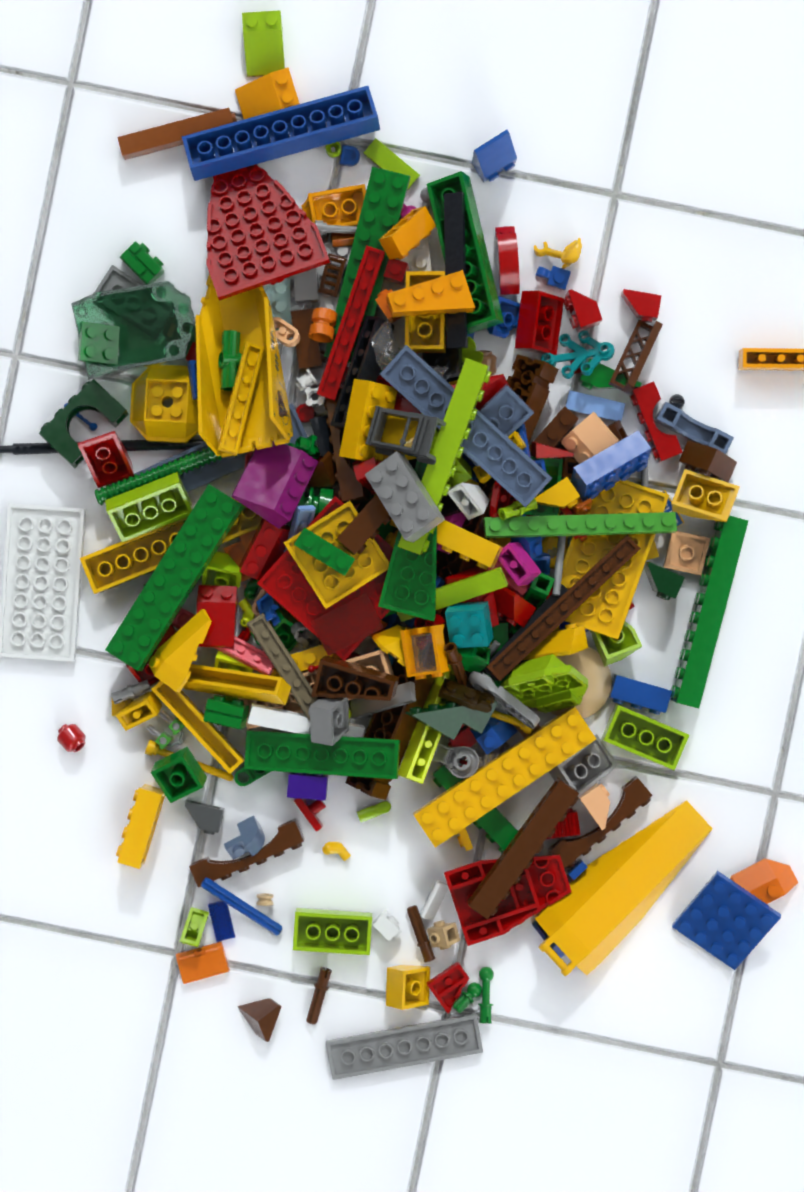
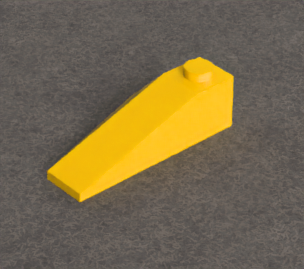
(175, 656)

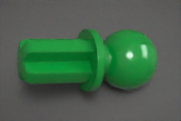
(473, 991)

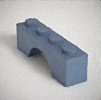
(683, 424)

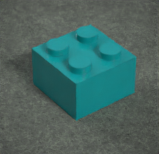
(469, 624)

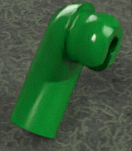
(251, 589)

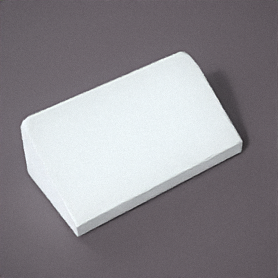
(434, 900)

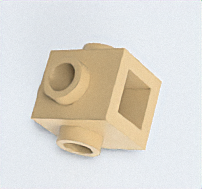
(443, 934)

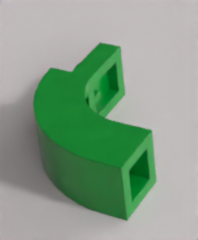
(536, 594)

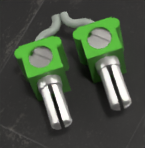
(164, 739)

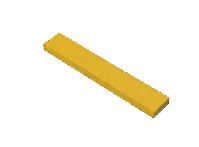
(240, 399)

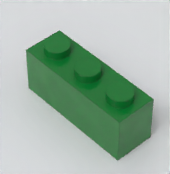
(324, 551)

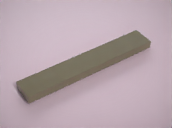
(282, 662)

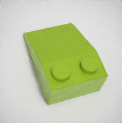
(263, 42)

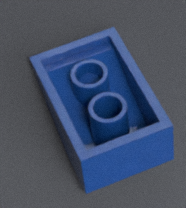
(494, 157)

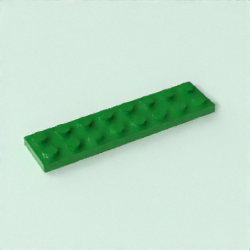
(299, 755)

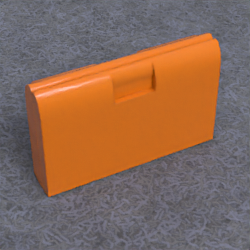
(202, 962)

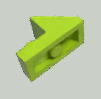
(194, 927)

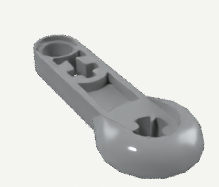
(484, 683)
(451, 757)

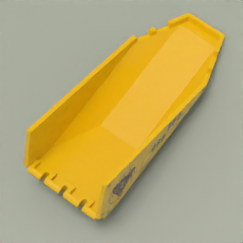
(269, 407)

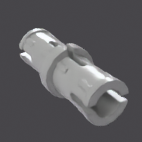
(131, 692)

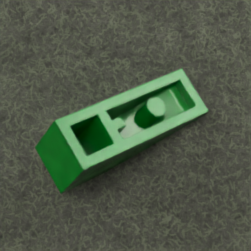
(601, 377)

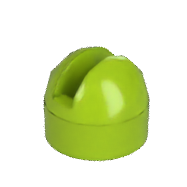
(337, 149)

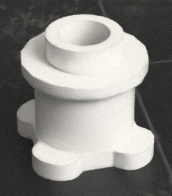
(306, 380)
(314, 403)

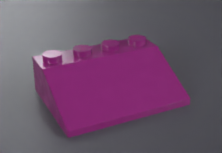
(275, 482)

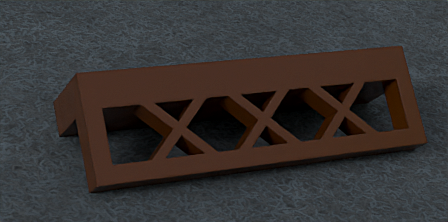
(642, 356)

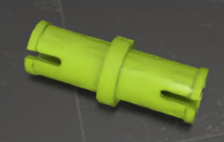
(512, 510)

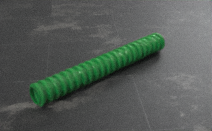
(180, 466)

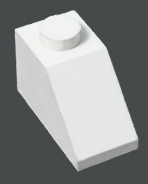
(469, 499)

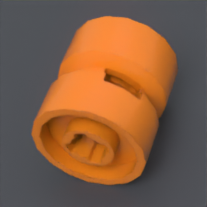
(322, 328)

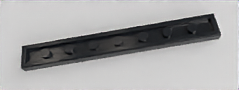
(455, 261)

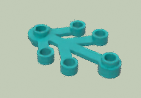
(580, 354)

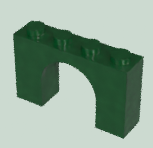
(92, 398)

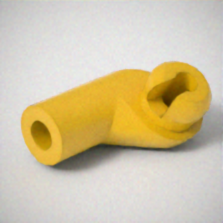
(336, 848)

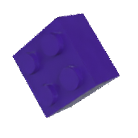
(307, 786)

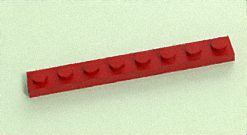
(351, 322)

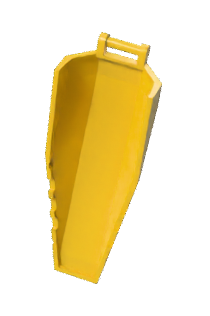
(619, 889)

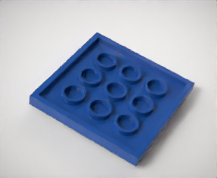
(726, 920)

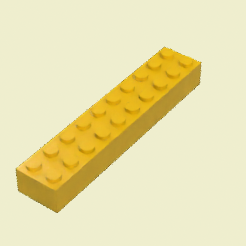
(143, 553)
(504, 776)

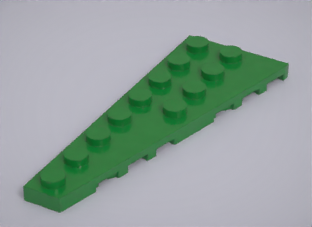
(412, 577)

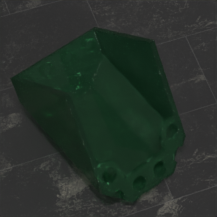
(152, 321)

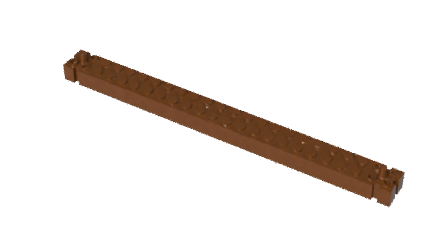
(531, 384)

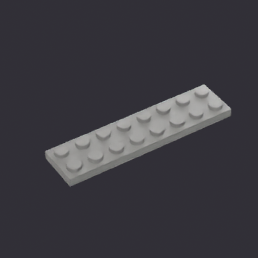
(404, 1046)

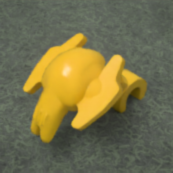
(568, 256)

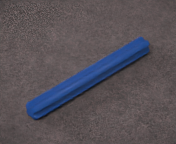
(241, 906)

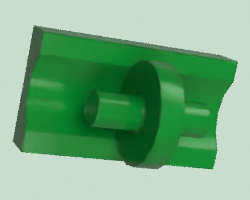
(307, 446)

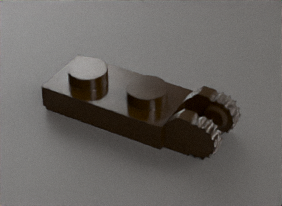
(466, 696)

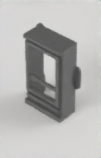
(422, 440)

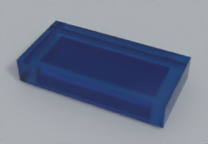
(221, 921)

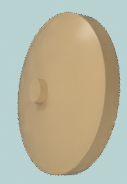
(599, 680)

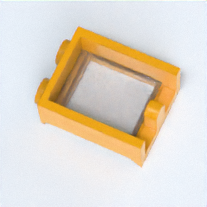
(424, 651)

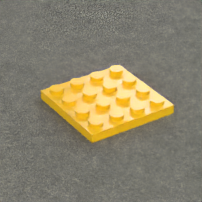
(326, 582)

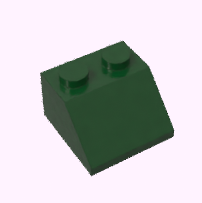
(663, 581)

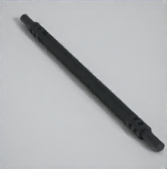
(130, 445)

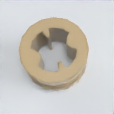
(264, 899)

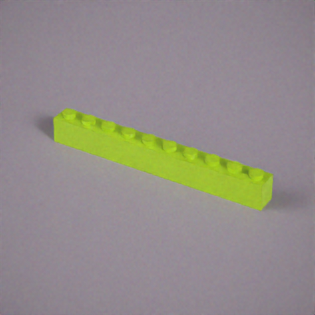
(450, 438)

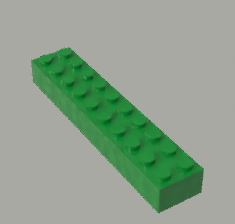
(174, 578)
(708, 612)

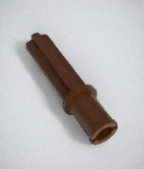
(455, 660)
(420, 933)
(318, 996)

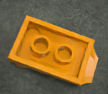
(336, 206)

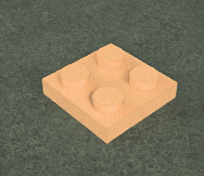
(686, 552)

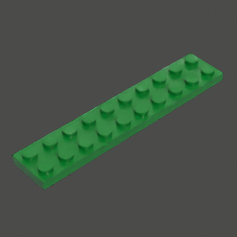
(378, 215)

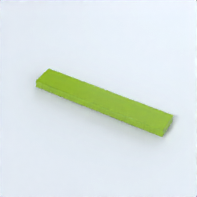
(466, 589)

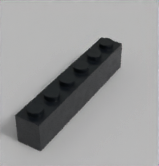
(362, 367)

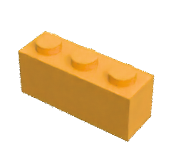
(407, 233)

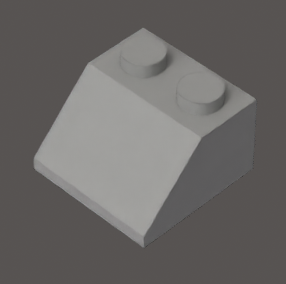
(328, 720)

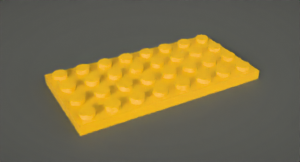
(608, 605)

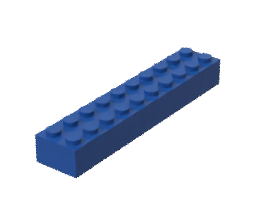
(281, 133)

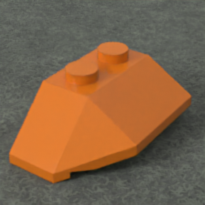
(766, 879)

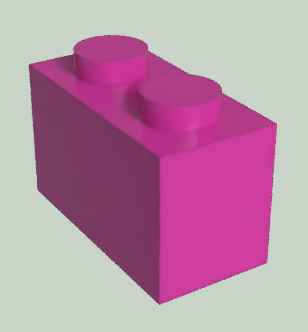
(518, 564)

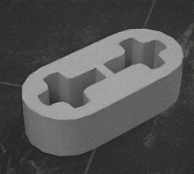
(302, 637)

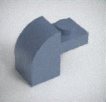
(250, 840)

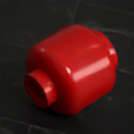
(71, 738)

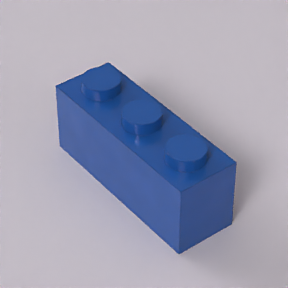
(640, 694)

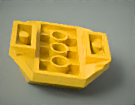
(147, 411)

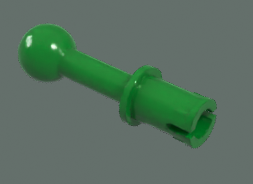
(486, 975)

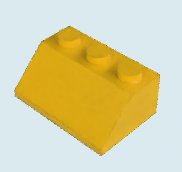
(561, 642)

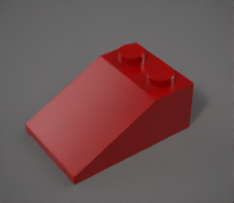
(106, 459)
(221, 607)

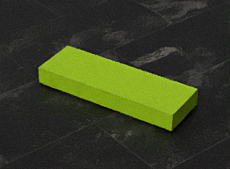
(387, 160)

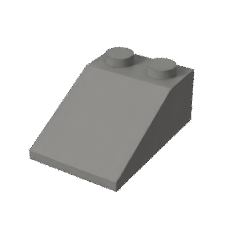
(585, 767)

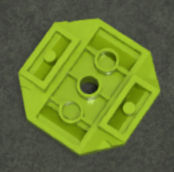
(546, 684)

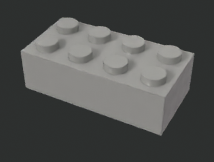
(404, 497)

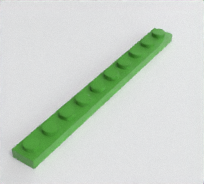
(580, 525)

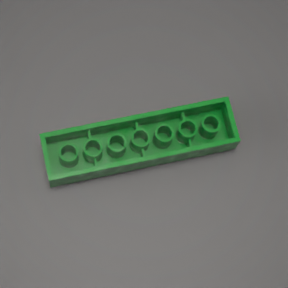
(478, 267)

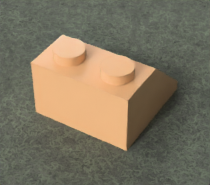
(589, 438)
(597, 804)

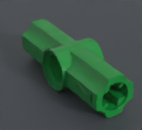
(229, 358)

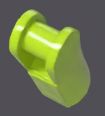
(373, 811)

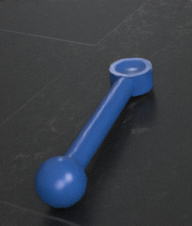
(92, 426)

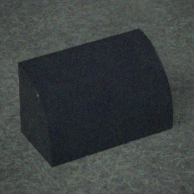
(323, 433)

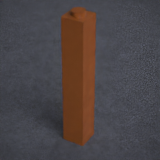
(171, 134)

